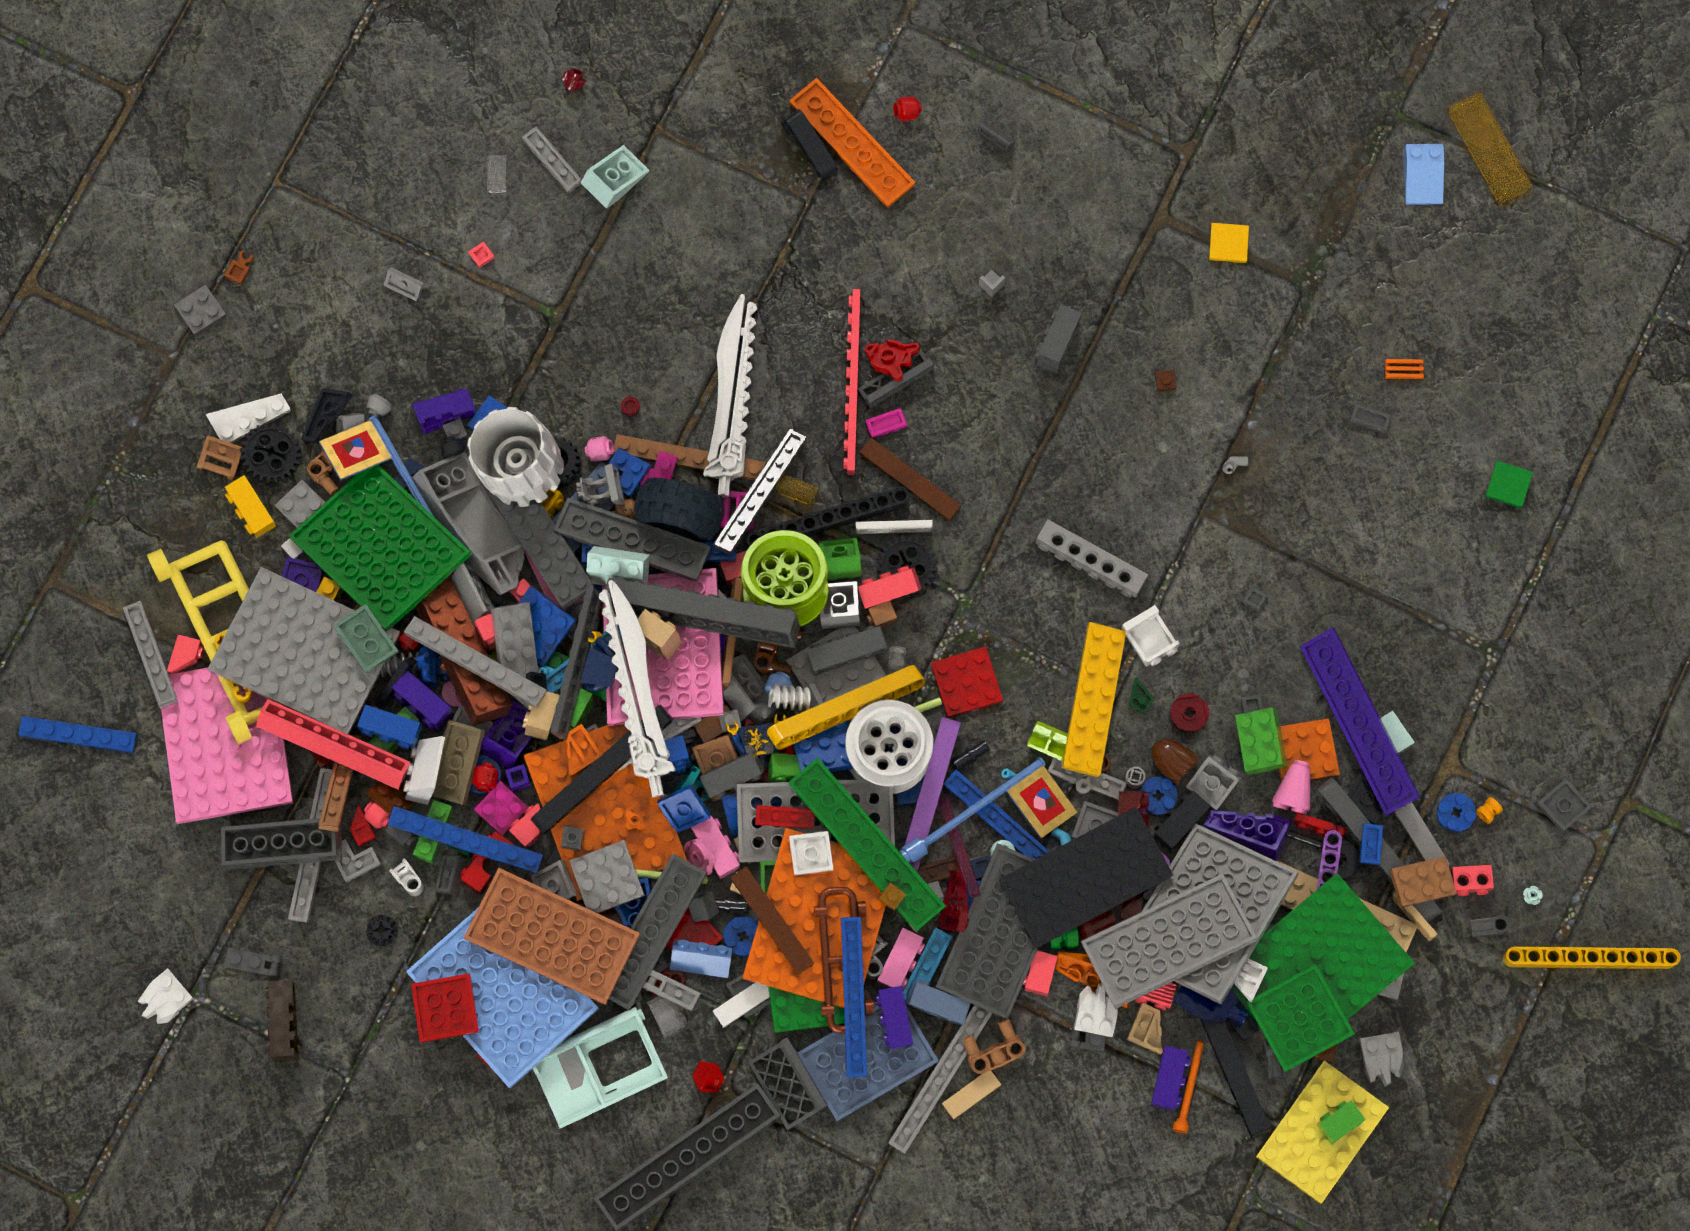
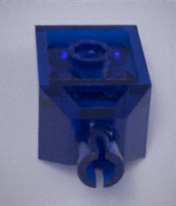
(1208, 1009)

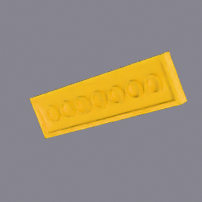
(1093, 699)

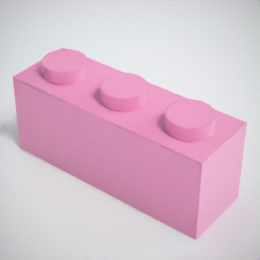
(718, 845)
(901, 959)

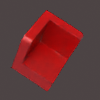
(708, 1077)

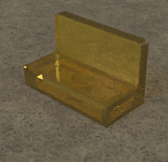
(797, 489)

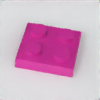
(500, 808)

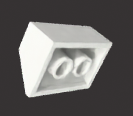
(424, 769)

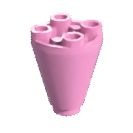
(1294, 789)

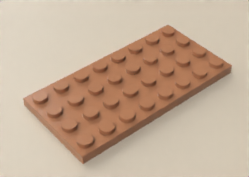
(552, 936)

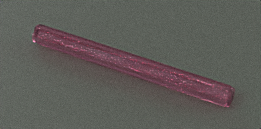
(959, 848)

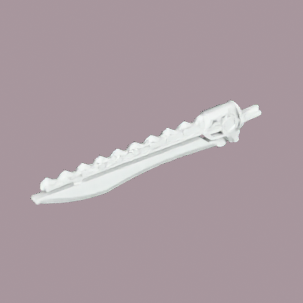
(732, 452)
(642, 750)

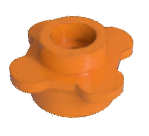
(634, 825)

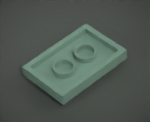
(365, 638)

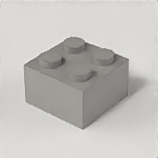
(841, 606)

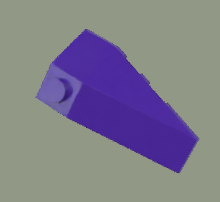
(1259, 833)

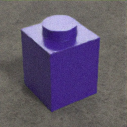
(518, 778)

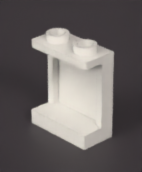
(1150, 637)

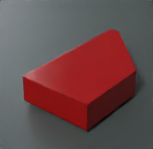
(361, 829)

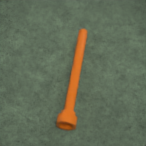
(1181, 1124)

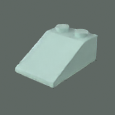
(614, 176)

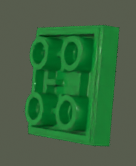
(1508, 484)

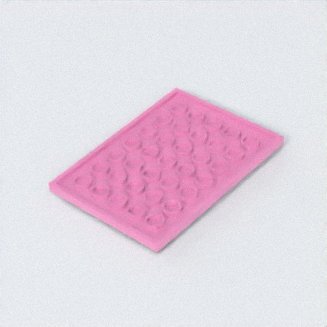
(692, 677)
(207, 766)

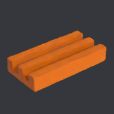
(1403, 368)

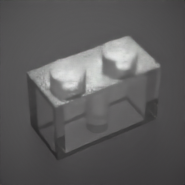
(667, 1016)

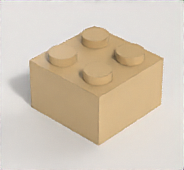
(659, 635)
(539, 720)

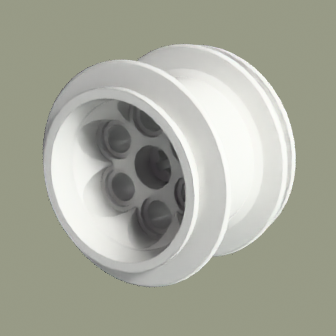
(883, 716)

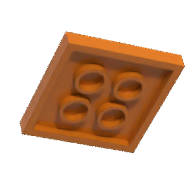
(1312, 744)

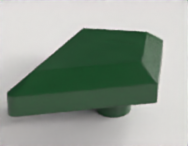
(1140, 697)

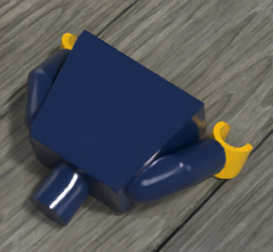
(598, 670)

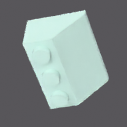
(616, 563)

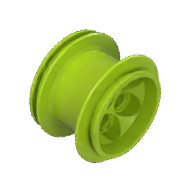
(781, 556)

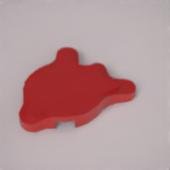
(891, 356)

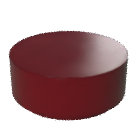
(630, 406)

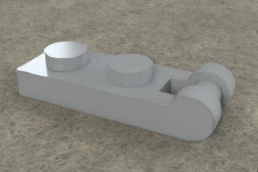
(672, 991)

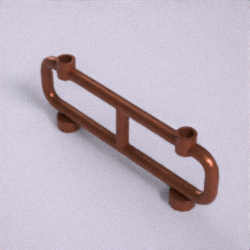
(857, 909)

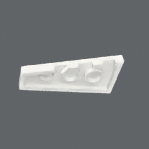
(236, 421)

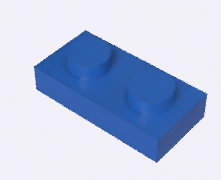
(1371, 844)

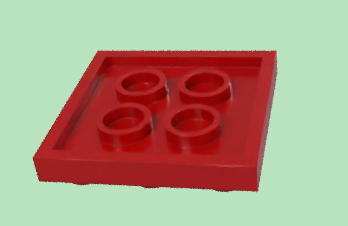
(966, 682)
(445, 1008)

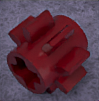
(573, 79)

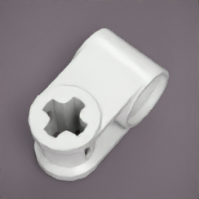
(405, 876)

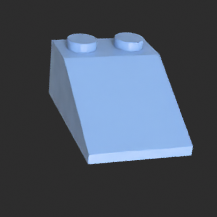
(1423, 173)

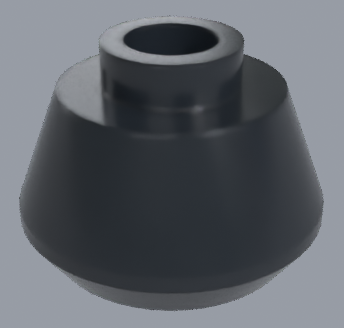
(452, 447)

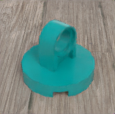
(691, 779)

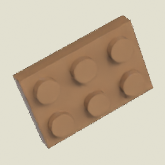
(715, 753)
(1422, 882)

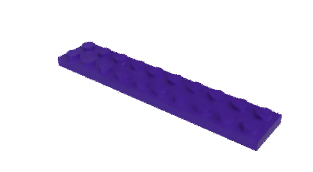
(1360, 722)

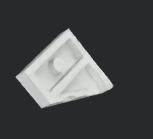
(1250, 978)

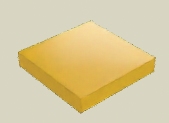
(1229, 242)

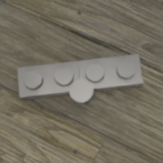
(1103, 785)

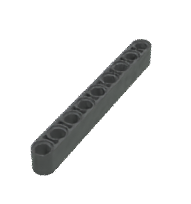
(1352, 819)

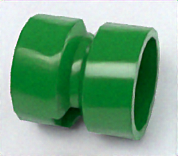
(1068, 939)

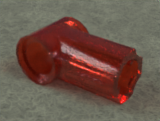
(1097, 925)

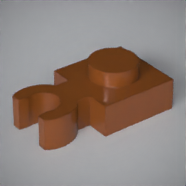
(238, 270)

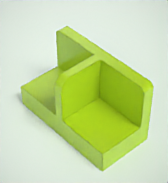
(1048, 740)

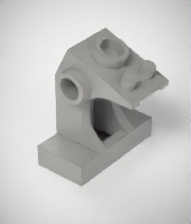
(611, 481)

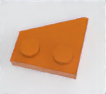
(580, 750)

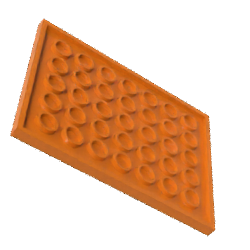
(605, 809)
(795, 901)

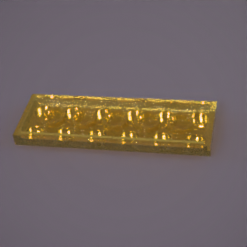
(1489, 147)

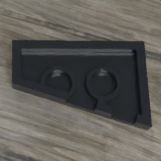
(325, 412)

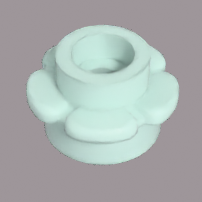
(1532, 900)

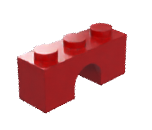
(474, 875)

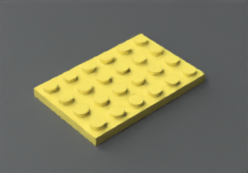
(1301, 1149)

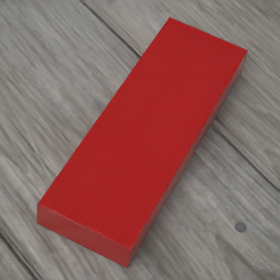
(784, 817)

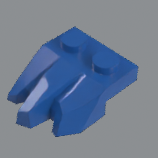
(427, 666)

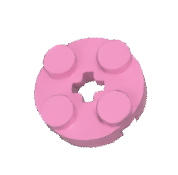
(699, 855)

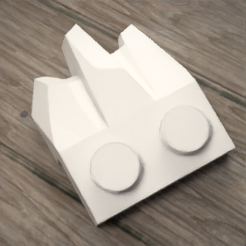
(164, 997)
(1095, 1012)

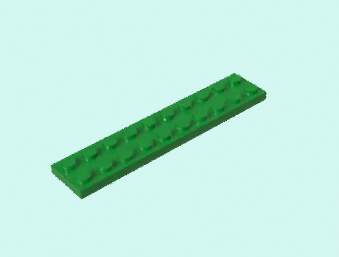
(865, 842)

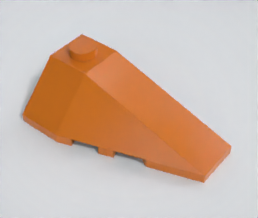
(1078, 968)

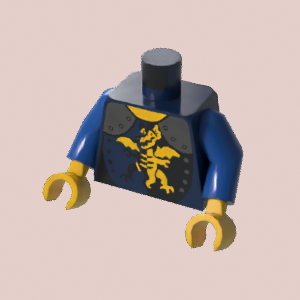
(754, 738)

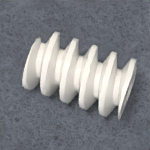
(790, 696)

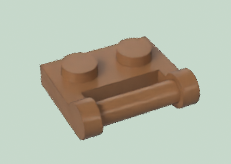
(220, 451)

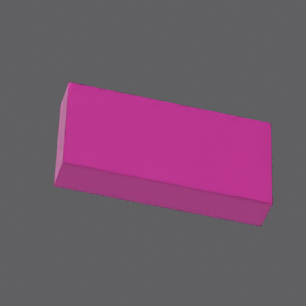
(886, 423)

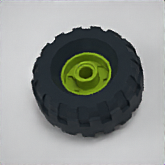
(679, 508)

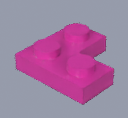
(663, 468)

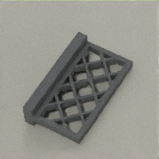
(800, 1071)

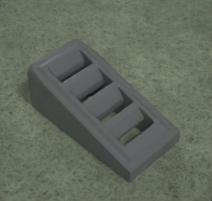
(764, 713)

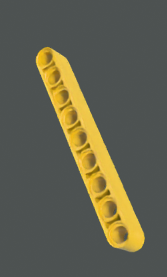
(844, 707)
(1600, 954)

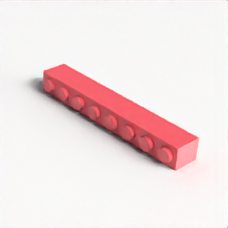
(332, 744)

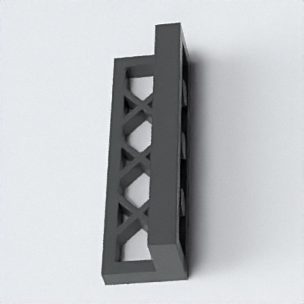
(891, 388)

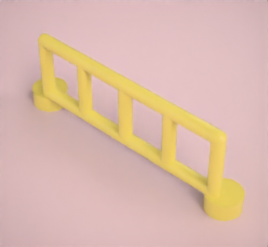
(241, 717)

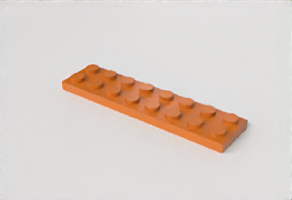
(852, 143)

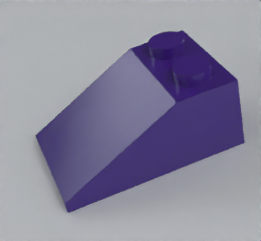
(507, 738)

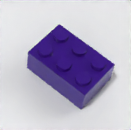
(422, 702)

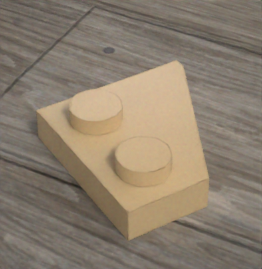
(1146, 1029)

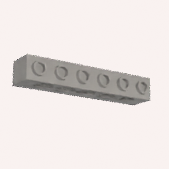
(1086, 549)

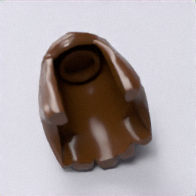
(1173, 759)

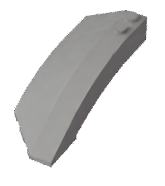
(472, 516)

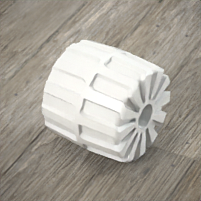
(515, 456)

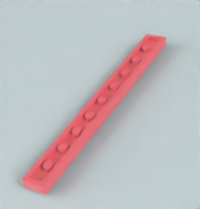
(851, 390)

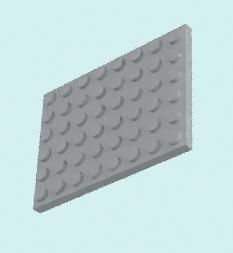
(292, 653)
(1256, 883)

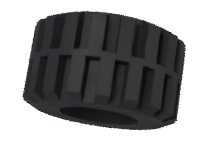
(573, 465)

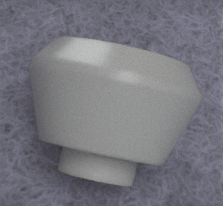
(378, 405)

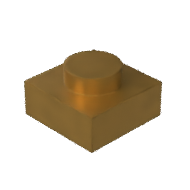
(892, 896)

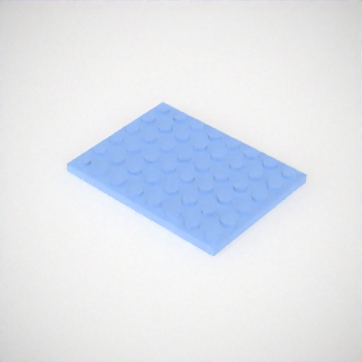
(516, 1009)

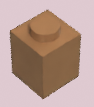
(881, 615)

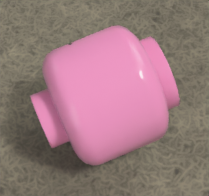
(599, 449)

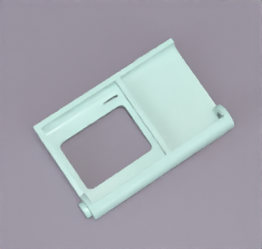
(578, 1103)

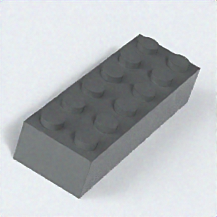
(279, 844)

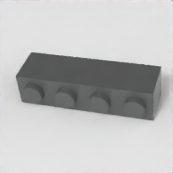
(846, 650)

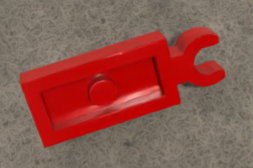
(1320, 826)

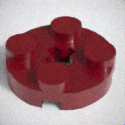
(1195, 704)

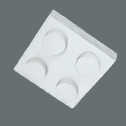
(810, 853)

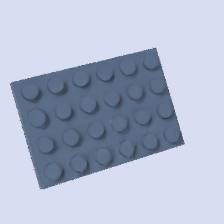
(885, 1066)

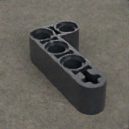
(809, 143)

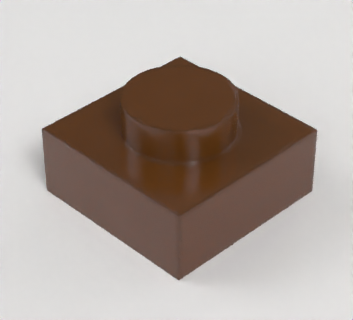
(1165, 380)

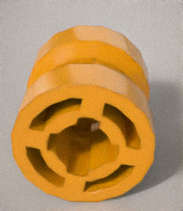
(1489, 810)

